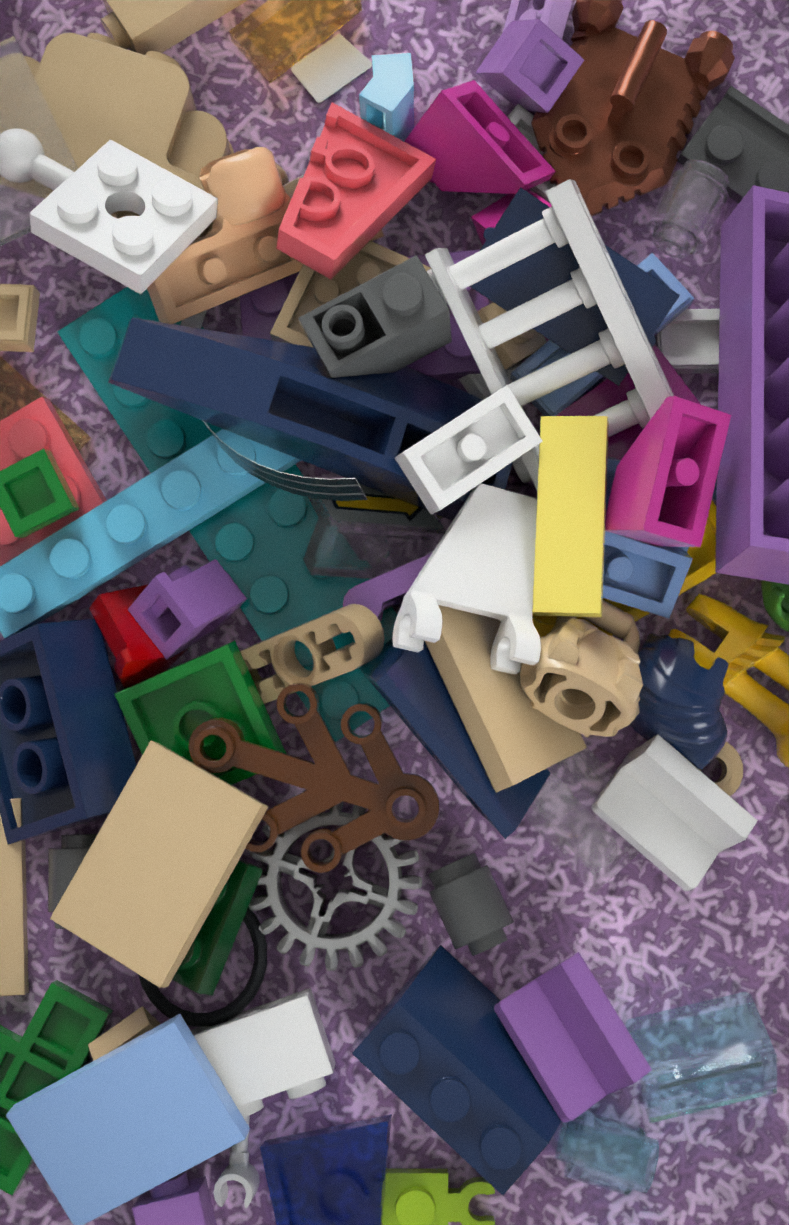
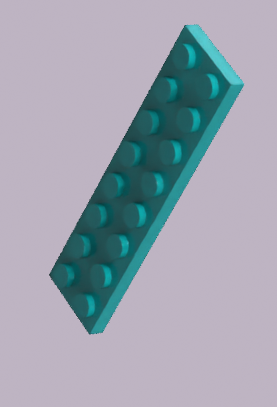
(253, 539)

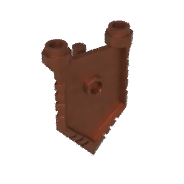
(626, 105)

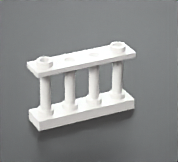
(591, 284)

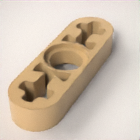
(318, 638)

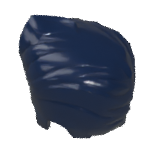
(681, 699)

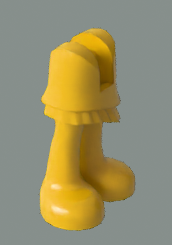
(743, 647)

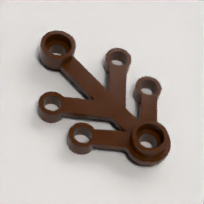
(325, 779)

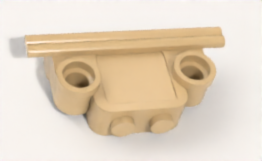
(127, 98)

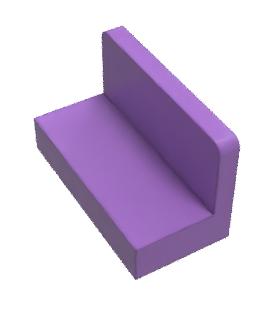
(571, 1038)

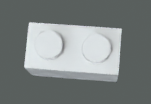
(270, 1051)

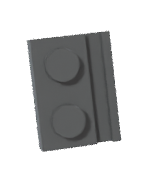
(744, 144)

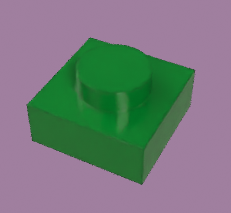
(34, 494)

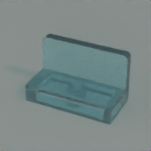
(704, 1056)

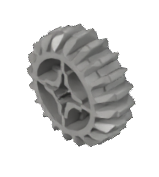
(315, 933)

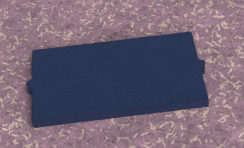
(552, 268)

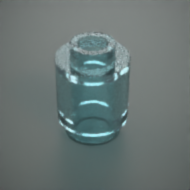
(607, 1153)

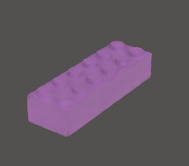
(754, 389)

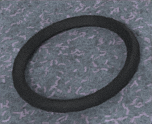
(233, 1008)

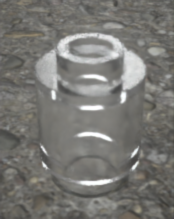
(689, 209)

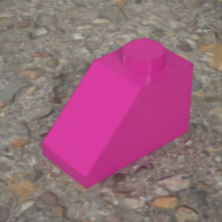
(476, 145)
(669, 476)

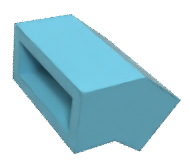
(390, 95)

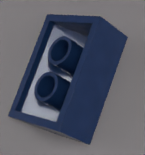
(421, 700)
(59, 729)
(460, 1070)

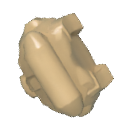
(586, 675)

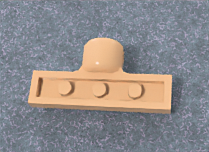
(242, 243)

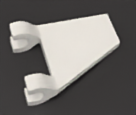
(481, 569)

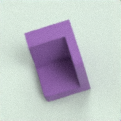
(530, 65)

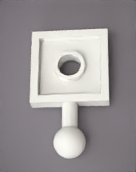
(112, 180)

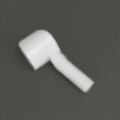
(238, 1170)

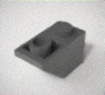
(380, 323)

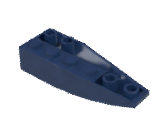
(292, 404)

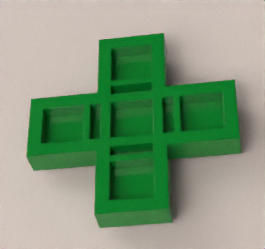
(47, 1052)

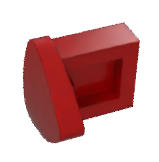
(134, 651)

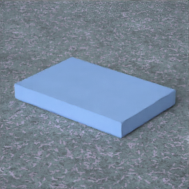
(128, 1121)

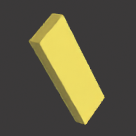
(571, 516)

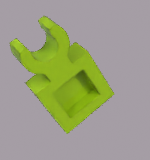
(424, 1198)

